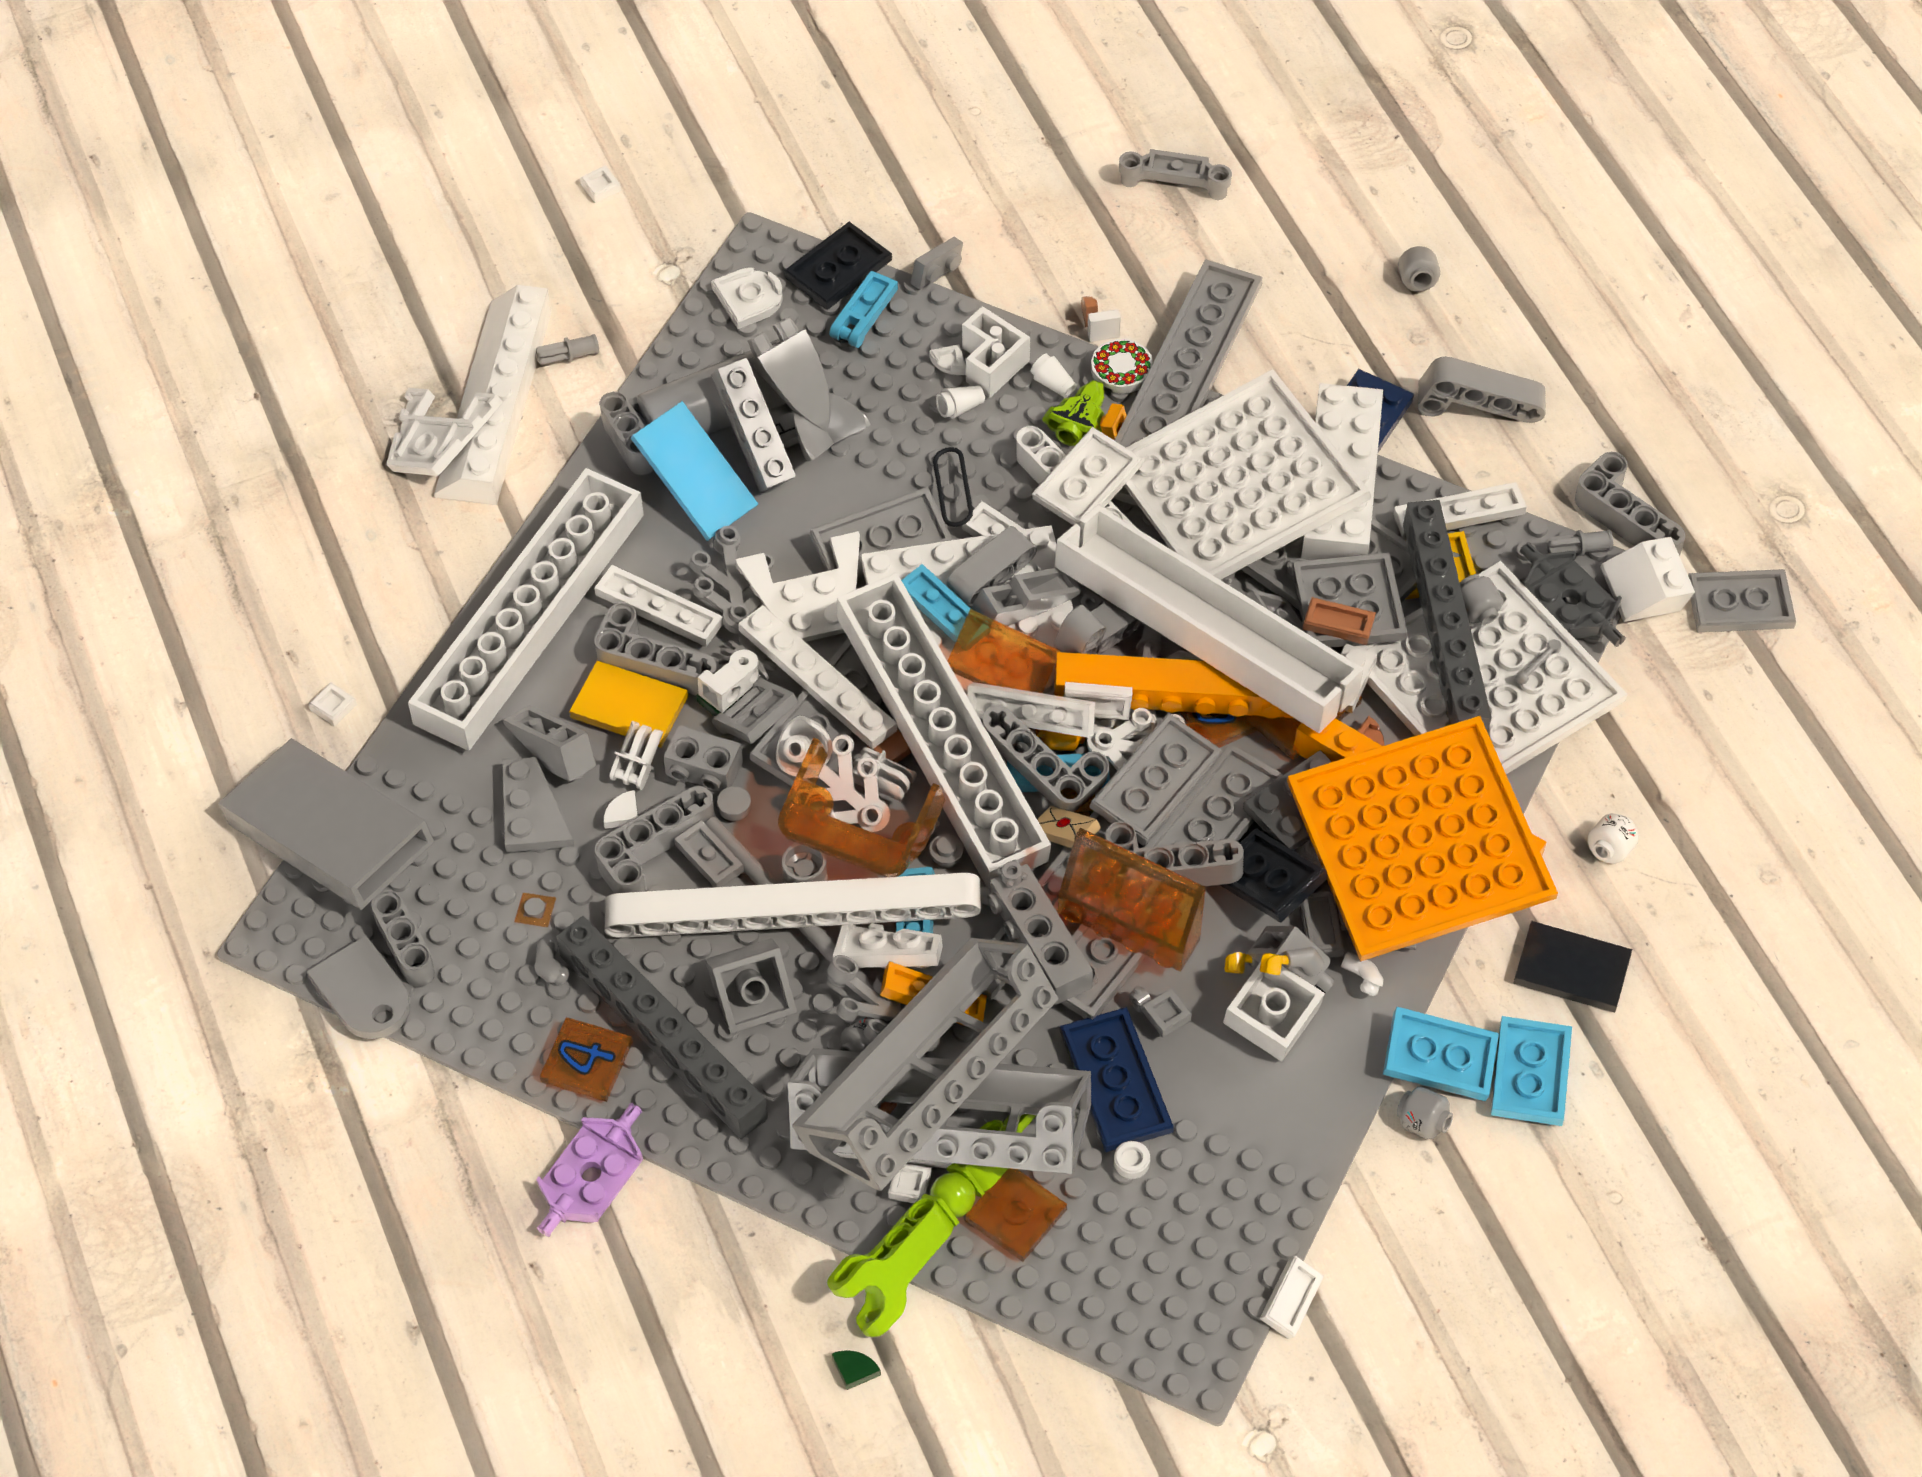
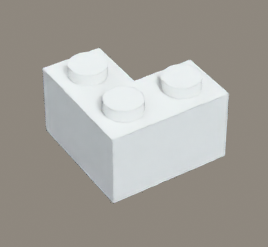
(994, 349)

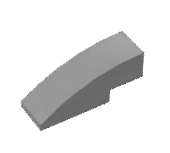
(1026, 595)

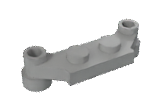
(1177, 169)

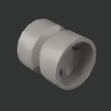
(803, 865)

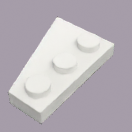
(877, 947)

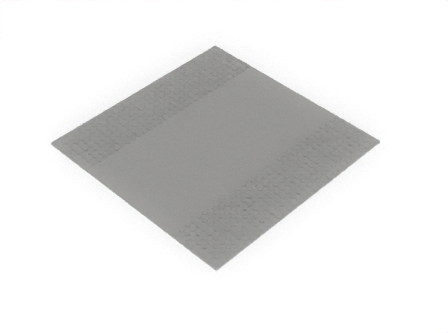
(1139, 1274)

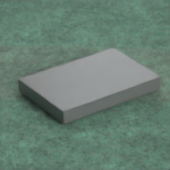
(1742, 601)

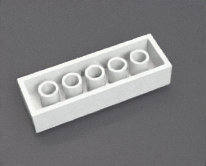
(1352, 424)

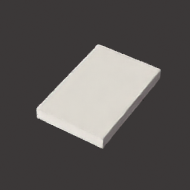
(1087, 477)

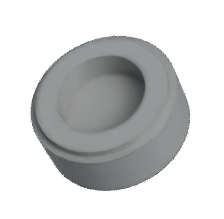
(734, 803)

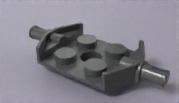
(1560, 576)

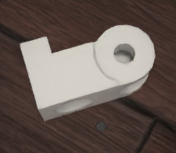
(730, 681)

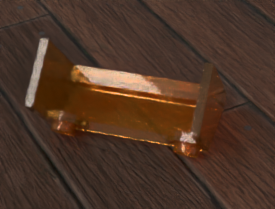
(808, 822)

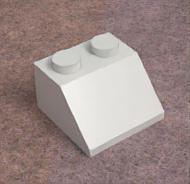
(1648, 580)

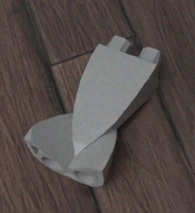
(799, 380)

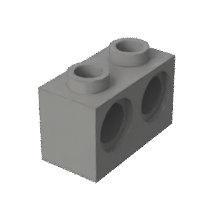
(704, 753)

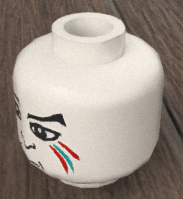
(1613, 838)

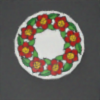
(1121, 365)

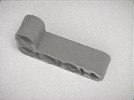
(1480, 388)
(1618, 509)
(1095, 630)
(658, 656)
(1041, 754)
(683, 810)
(1216, 860)

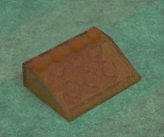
(1132, 900)

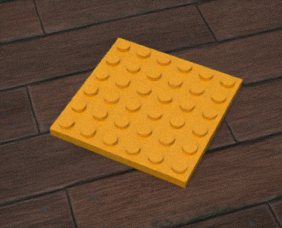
(1421, 838)

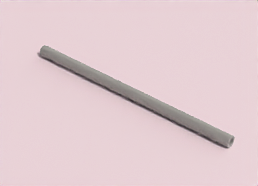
(761, 876)

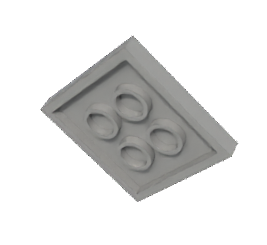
(1357, 582)

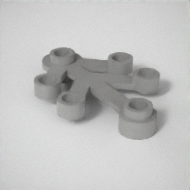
(726, 543)
(843, 972)

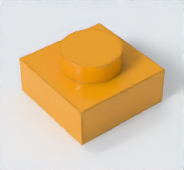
(1113, 420)

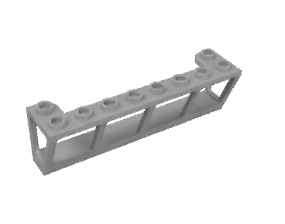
(1017, 1089)
(843, 1107)

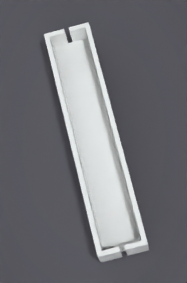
(1209, 618)

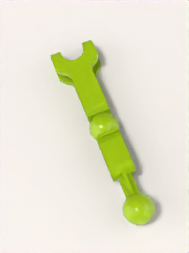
(913, 1241)

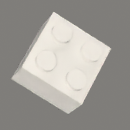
(1273, 1010)

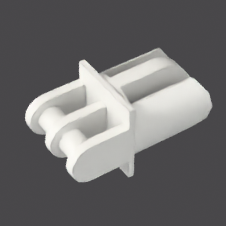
(638, 749)
(892, 777)

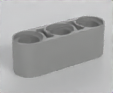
(992, 564)
(405, 951)

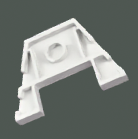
(431, 443)
(809, 601)

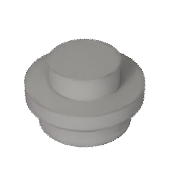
(946, 850)

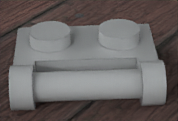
(755, 711)

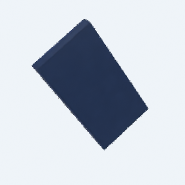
(1123, 1088)

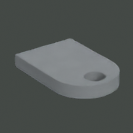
(360, 986)

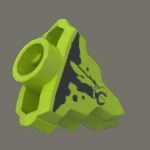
(1077, 414)

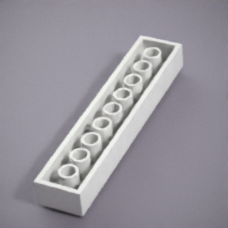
(526, 609)
(941, 727)

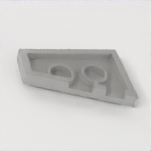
(530, 809)

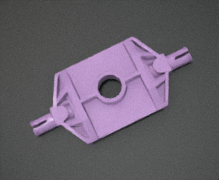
(599, 1145)

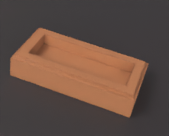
(1339, 620)

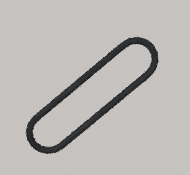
(966, 487)

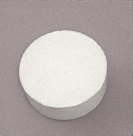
(1131, 1159)

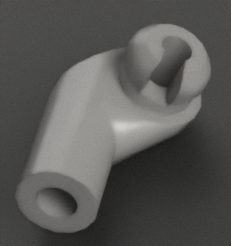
(548, 967)

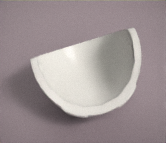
(801, 726)

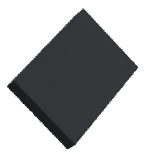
(837, 265)
(1275, 876)
(1573, 966)

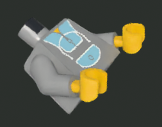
(1287, 948)

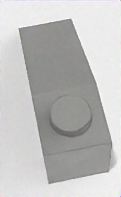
(553, 742)

